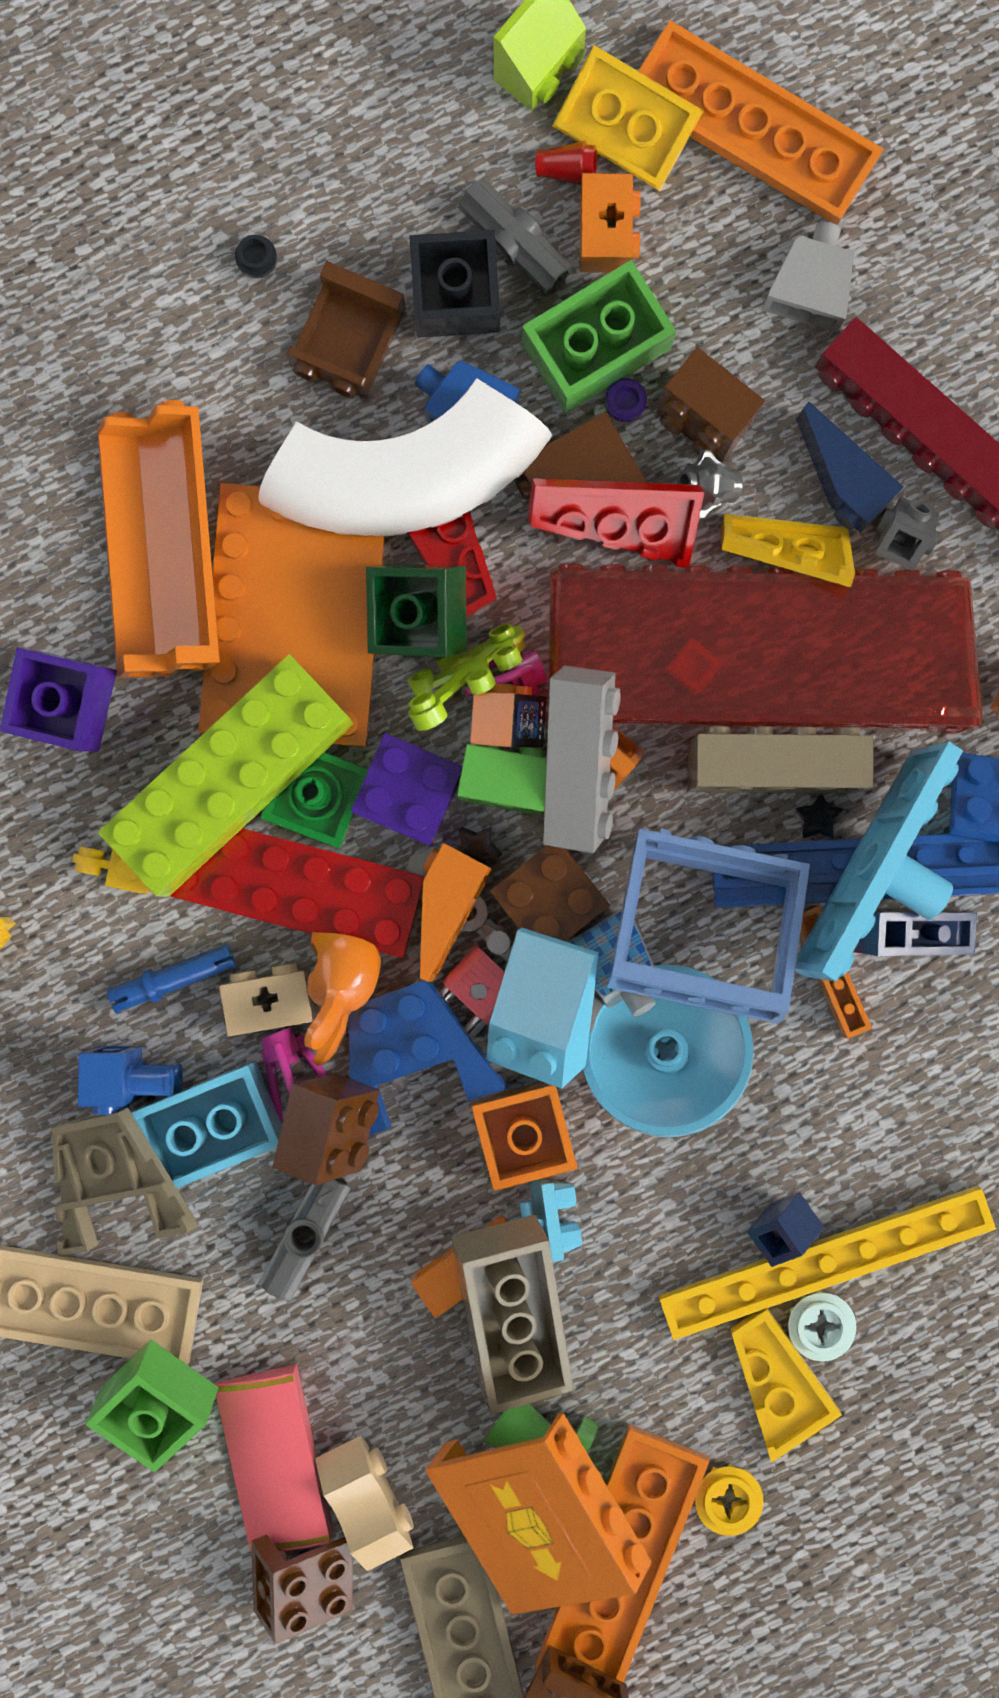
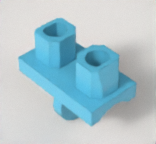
(546, 1200)

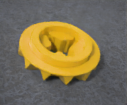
(742, 1514)

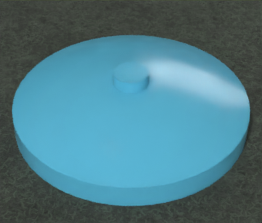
(670, 1066)

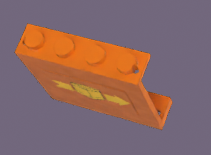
(541, 1520)

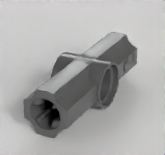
(516, 236)
(293, 1256)

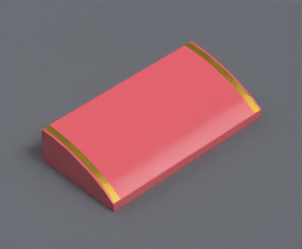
(274, 1458)

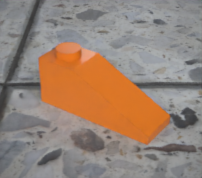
(448, 898)

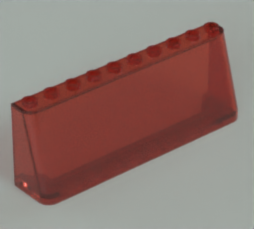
(772, 646)

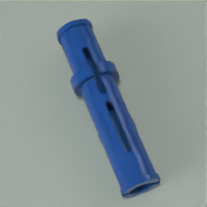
(171, 978)

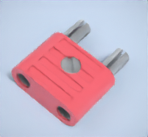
(476, 984)

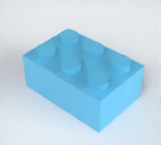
(211, 1124)

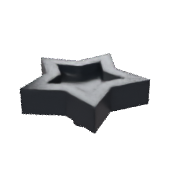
(820, 818)
(478, 844)

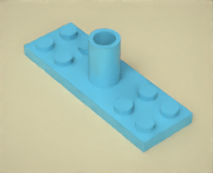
(883, 866)

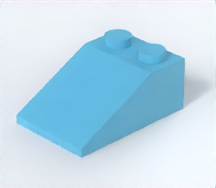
(544, 1009)

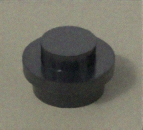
(256, 256)

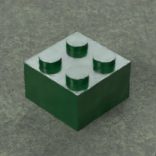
(416, 609)

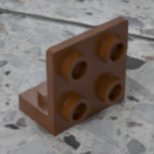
(302, 1590)
(568, 1677)

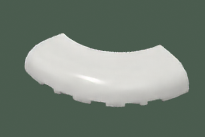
(405, 479)

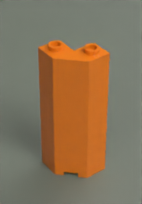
(158, 541)

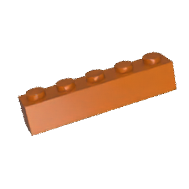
(841, 993)

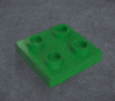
(319, 800)

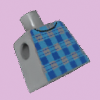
(602, 940)

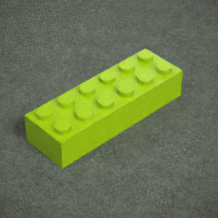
(226, 778)

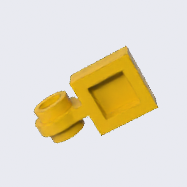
(119, 873)

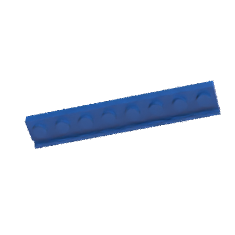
(961, 860)

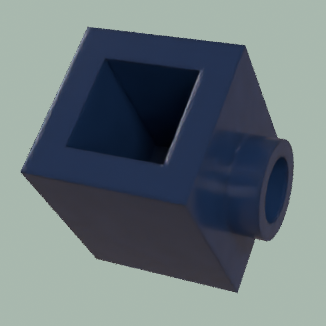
(785, 1229)

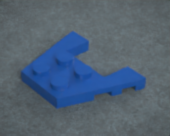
(411, 1033)

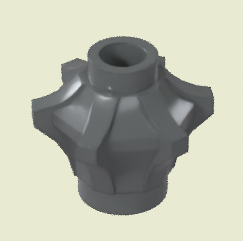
(717, 480)

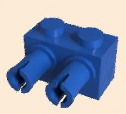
(117, 1076)

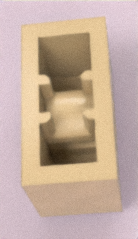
(245, 1013)

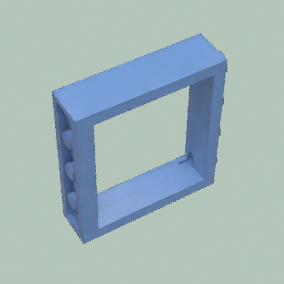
(698, 991)

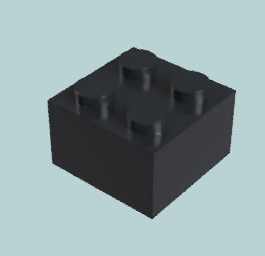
(455, 283)

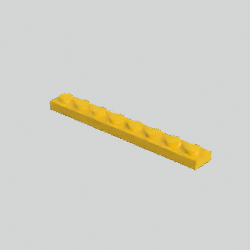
(827, 1262)

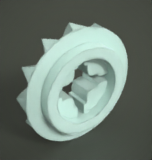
(835, 1339)

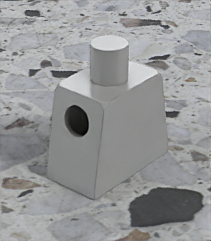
(814, 280)

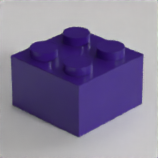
(57, 700)
(407, 790)

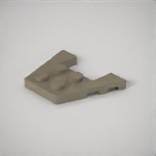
(109, 1161)

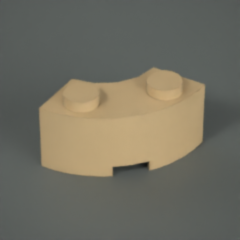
(365, 1503)

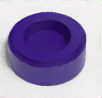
(625, 400)

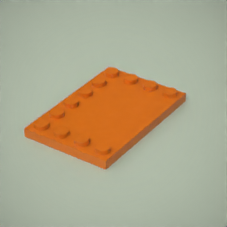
(286, 594)

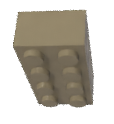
(780, 762)
(513, 1313)

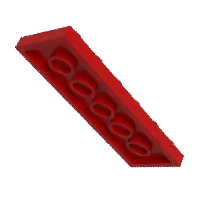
(308, 890)

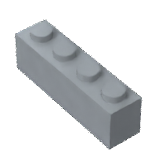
(579, 758)

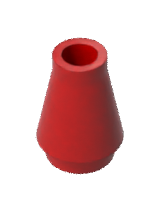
(567, 162)

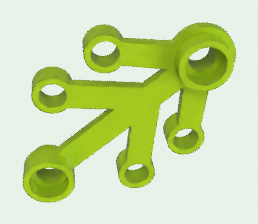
(471, 666)

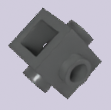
(907, 532)

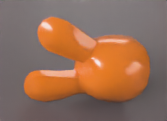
(339, 984)

